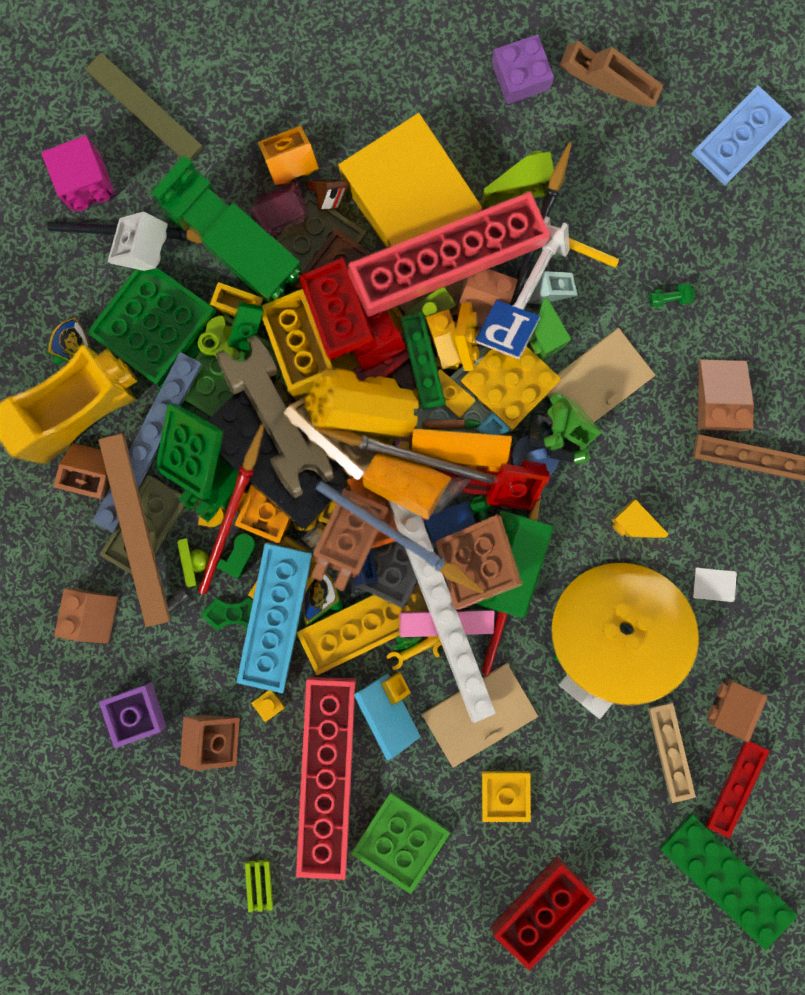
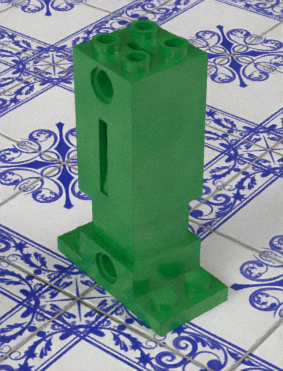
(226, 232)

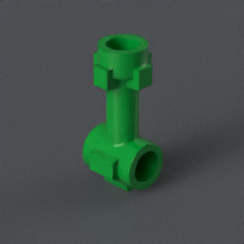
(684, 294)
(480, 507)

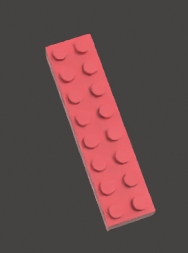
(448, 254)
(326, 778)

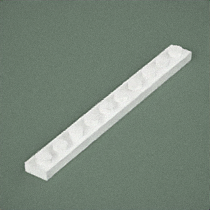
(445, 618)

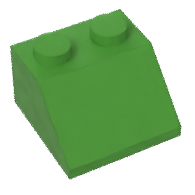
(549, 333)

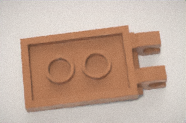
(346, 540)

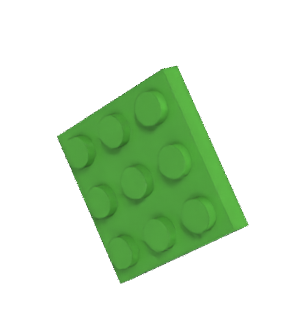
(400, 842)

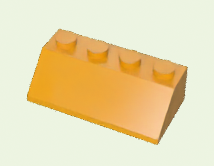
(463, 448)

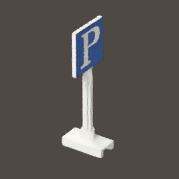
(510, 326)

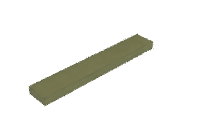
(143, 107)

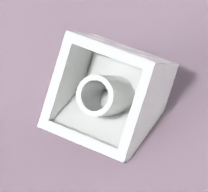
(138, 241)

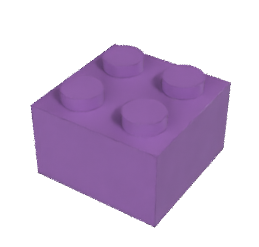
(522, 69)
(133, 715)

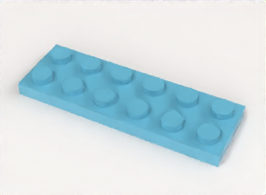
(274, 617)

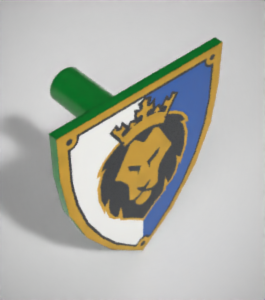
(66, 341)
(320, 598)

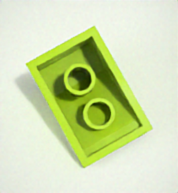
(528, 175)

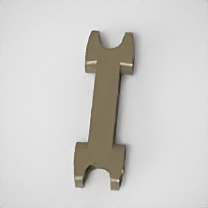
(254, 378)

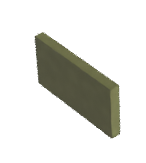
(160, 511)

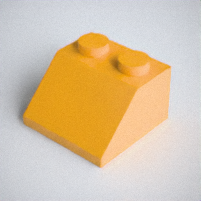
(288, 155)

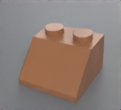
(483, 290)
(86, 616)
(736, 709)
(209, 742)

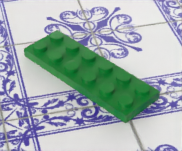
(728, 881)

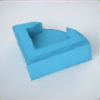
(493, 426)

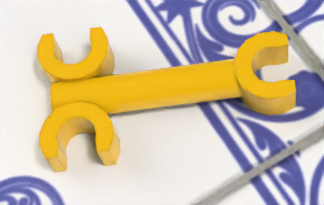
(415, 649)

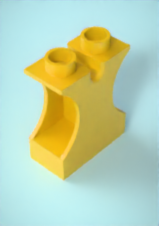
(56, 412)

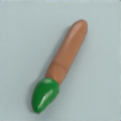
(451, 424)

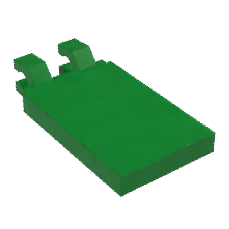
(220, 495)

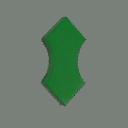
(221, 613)

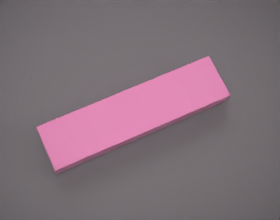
(421, 623)

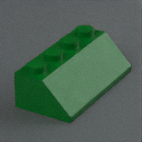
(528, 545)

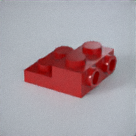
(518, 485)

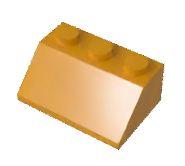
(406, 483)

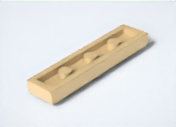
(671, 752)

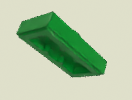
(244, 325)

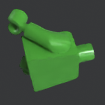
(573, 424)

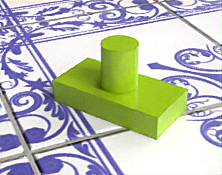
(434, 303)

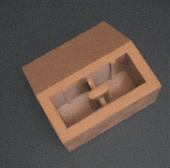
(83, 472)

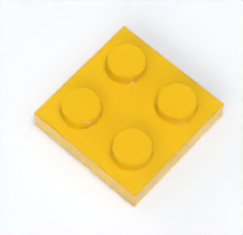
(465, 336)
(506, 796)

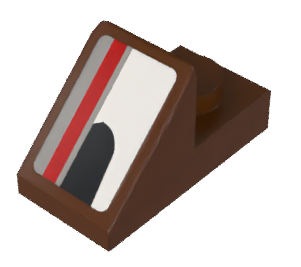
(328, 192)

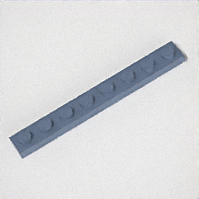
(149, 436)

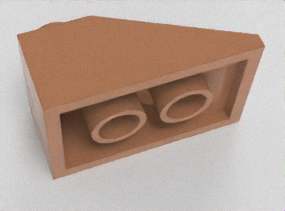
(724, 396)

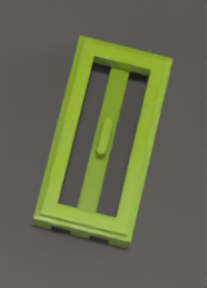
(260, 906)

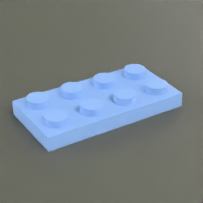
(741, 135)

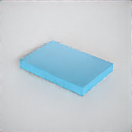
(388, 722)

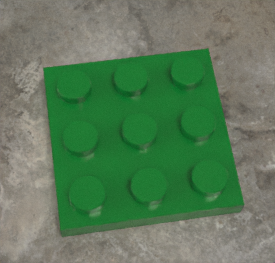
(188, 450)

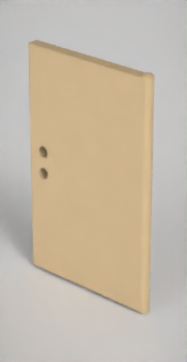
(604, 375)
(463, 738)

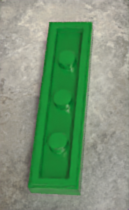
(422, 360)

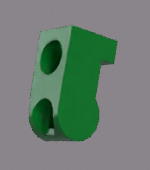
(243, 550)

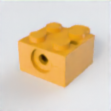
(258, 512)

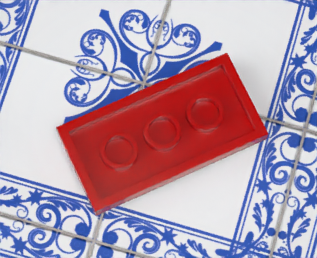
(336, 309)

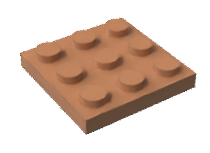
(483, 556)

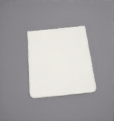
(715, 584)

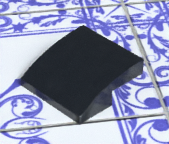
(541, 427)

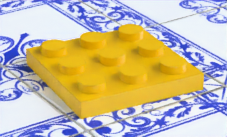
(510, 384)

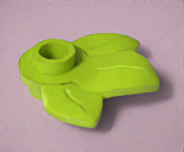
(219, 334)

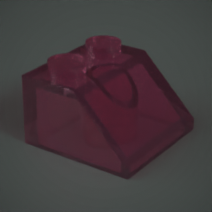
(280, 208)

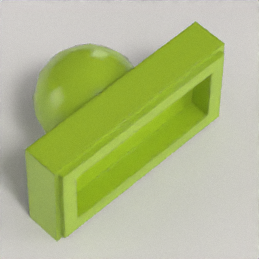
(191, 561)

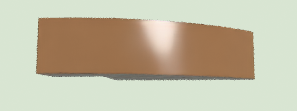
(611, 73)

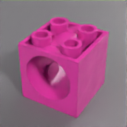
(78, 173)

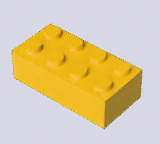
(296, 342)

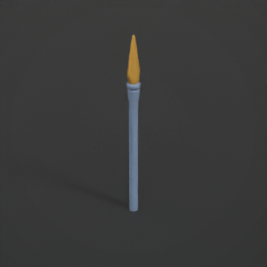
(449, 570)

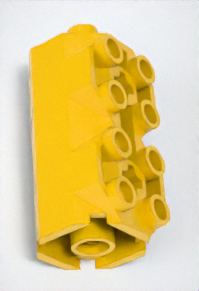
(361, 407)

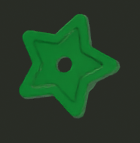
(405, 642)

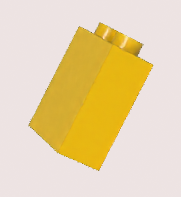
(407, 184)

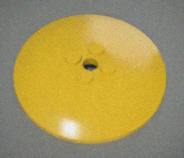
(618, 665)

